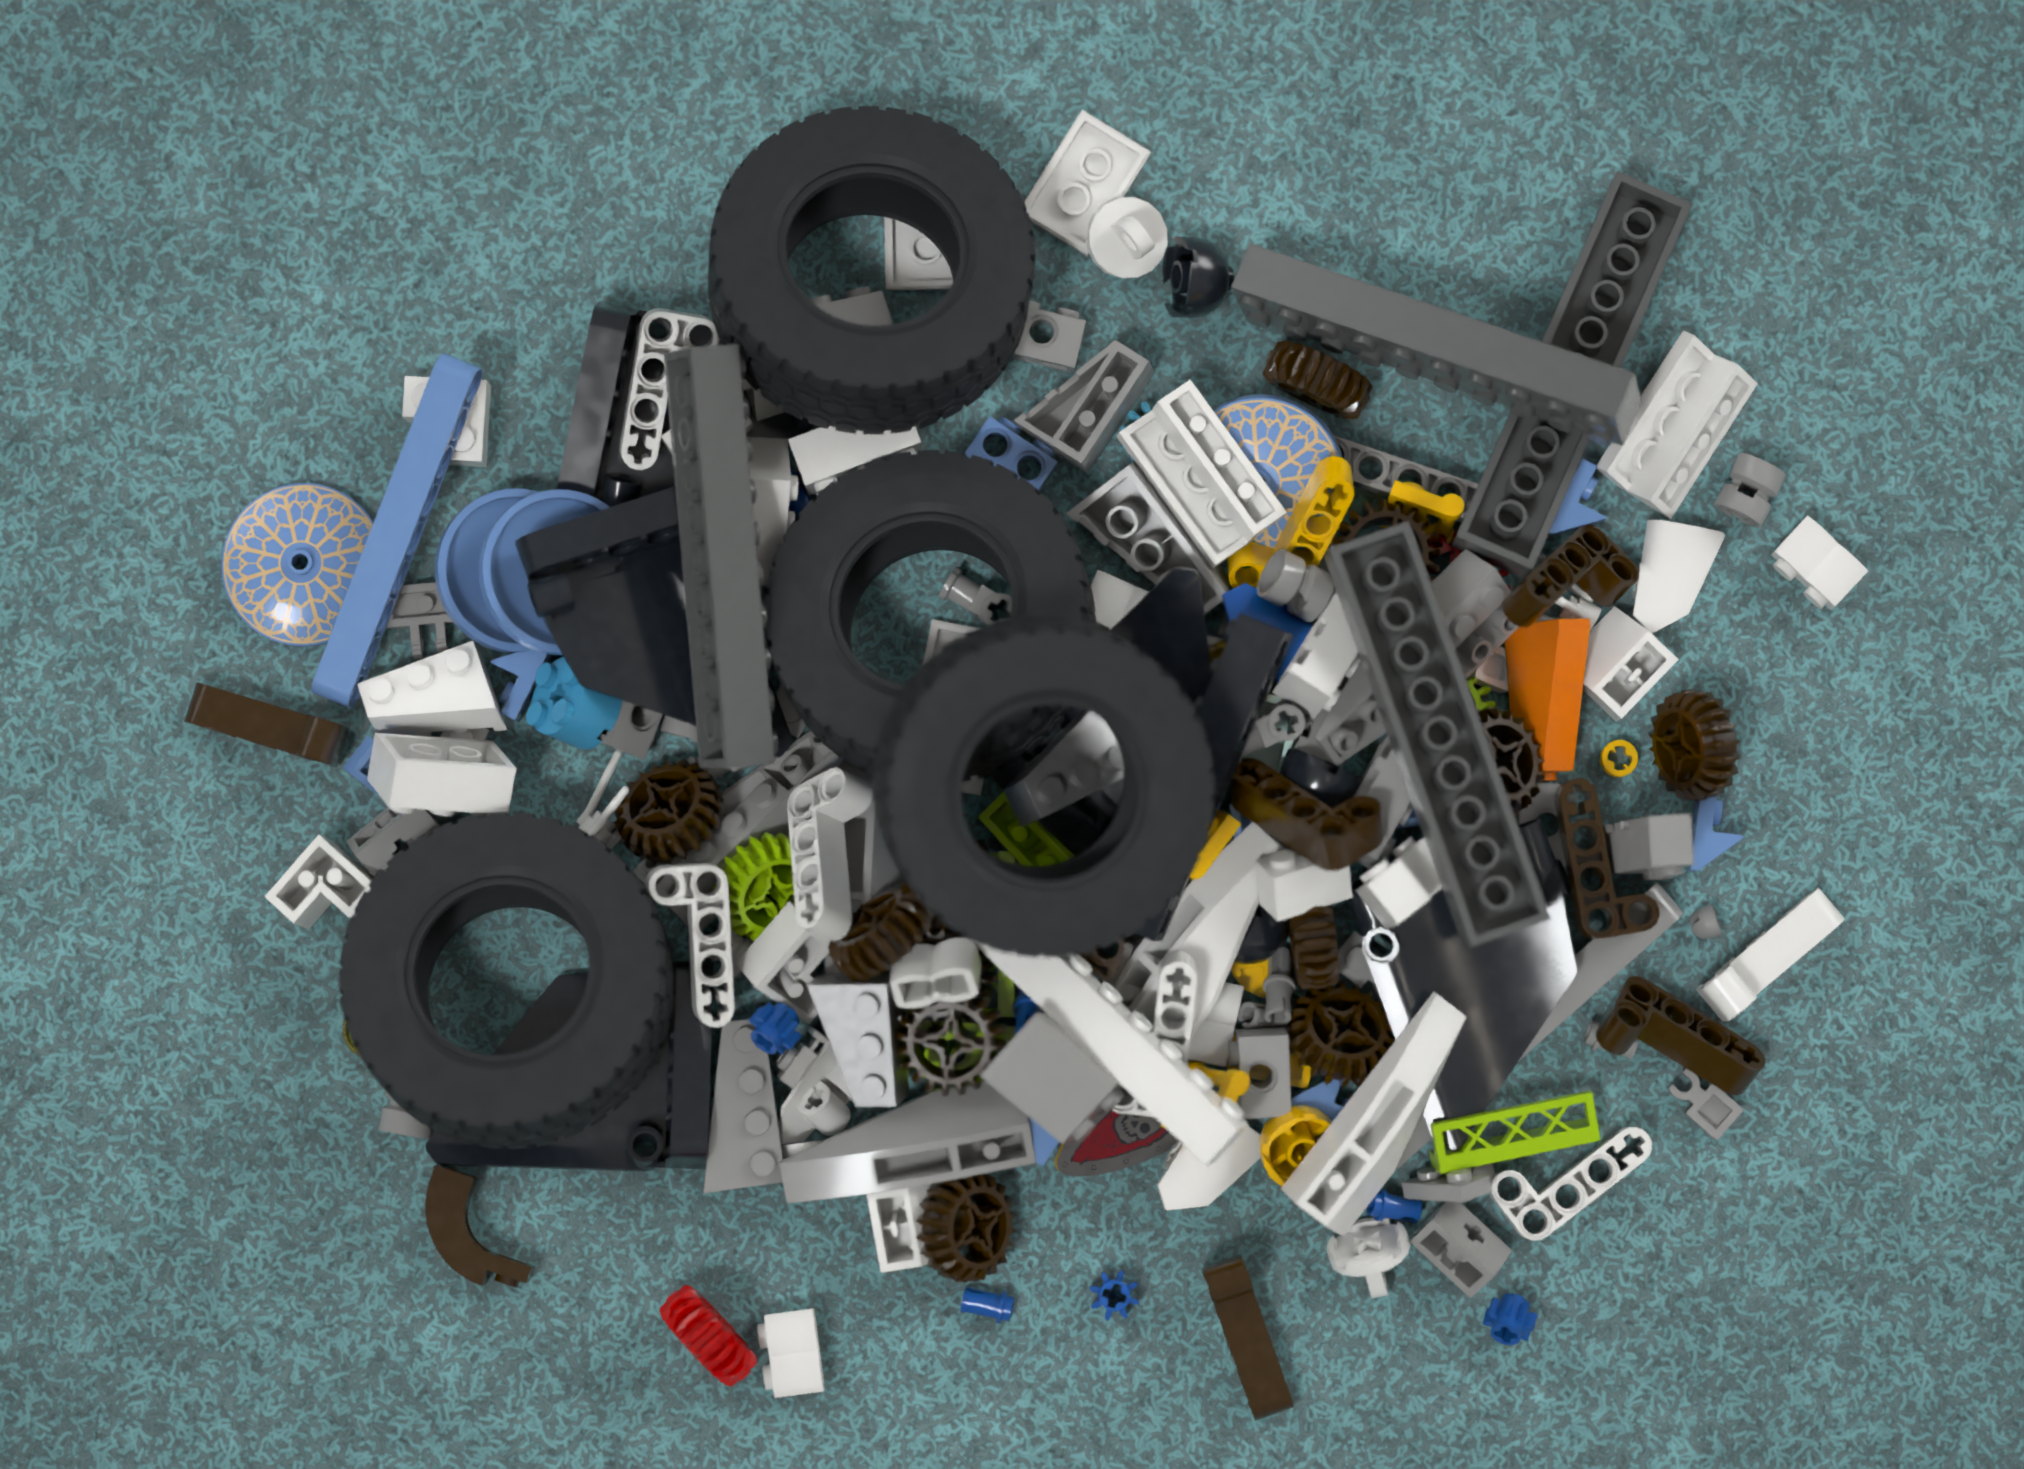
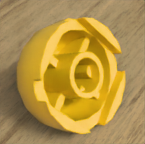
(1289, 1139)

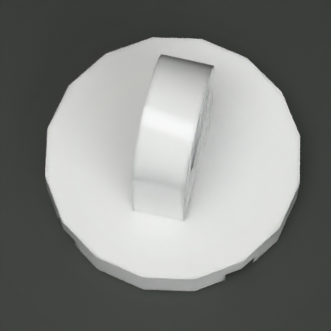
(1127, 237)
(1369, 1251)

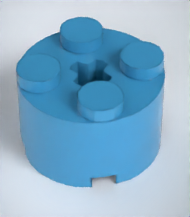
(567, 709)

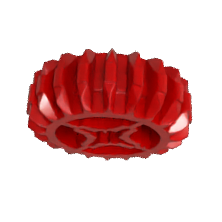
(708, 1335)

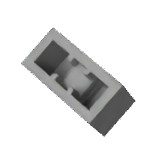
(376, 840)
(1461, 1246)

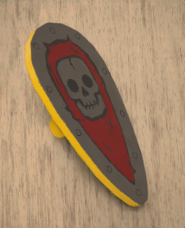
(1114, 1144)

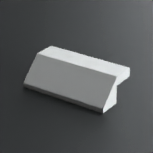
(1677, 425)
(1201, 474)

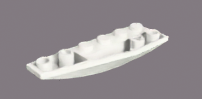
(1207, 926)
(1375, 1125)

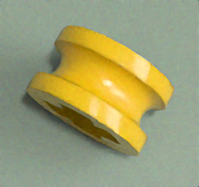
(1629, 751)

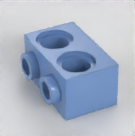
(1017, 449)

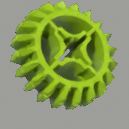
(759, 883)

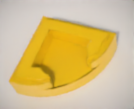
(1251, 977)

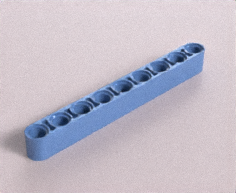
(397, 529)

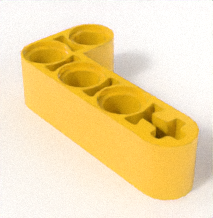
(1301, 527)

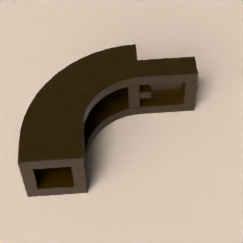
(451, 1234)

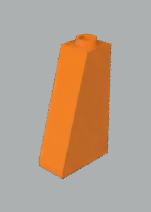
(1547, 687)

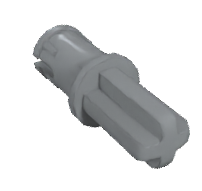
(1279, 987)

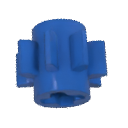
(775, 1028)
(1119, 1305)
(1510, 1319)

